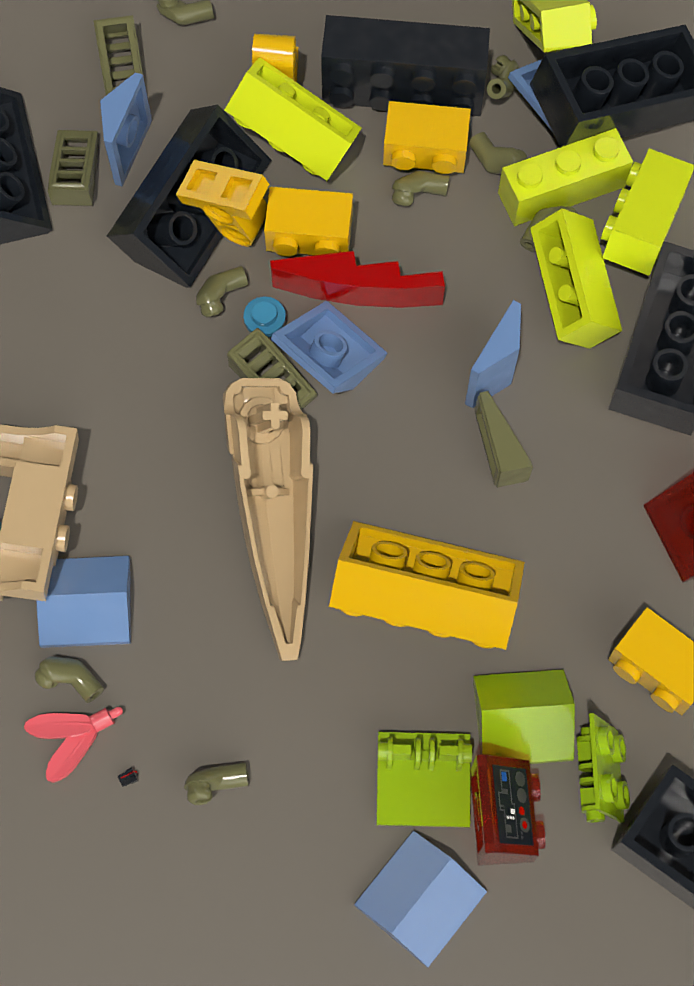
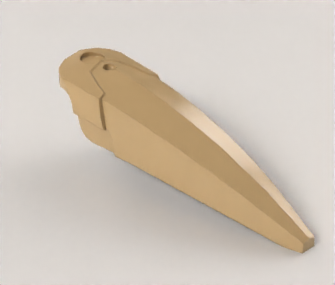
(274, 498)

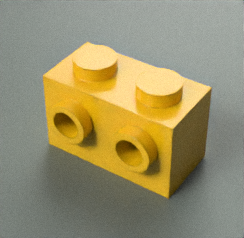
(426, 137)
(307, 221)
(658, 660)

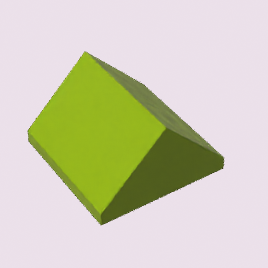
(526, 716)

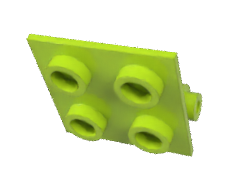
(606, 751)
(423, 779)

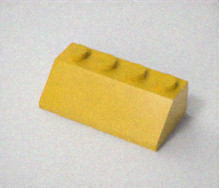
(427, 585)

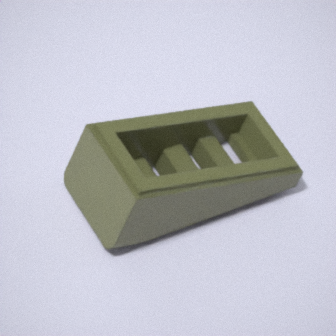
(111, 29)
(73, 192)
(259, 342)
(503, 450)

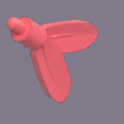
(79, 734)

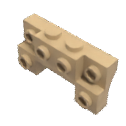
(35, 506)

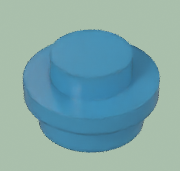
(264, 314)

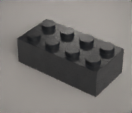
(403, 61)
(618, 84)
(659, 362)
(662, 835)

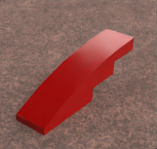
(339, 280)

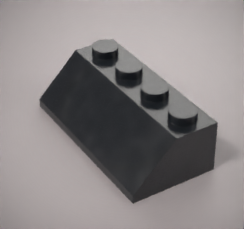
(21, 190)
(155, 224)

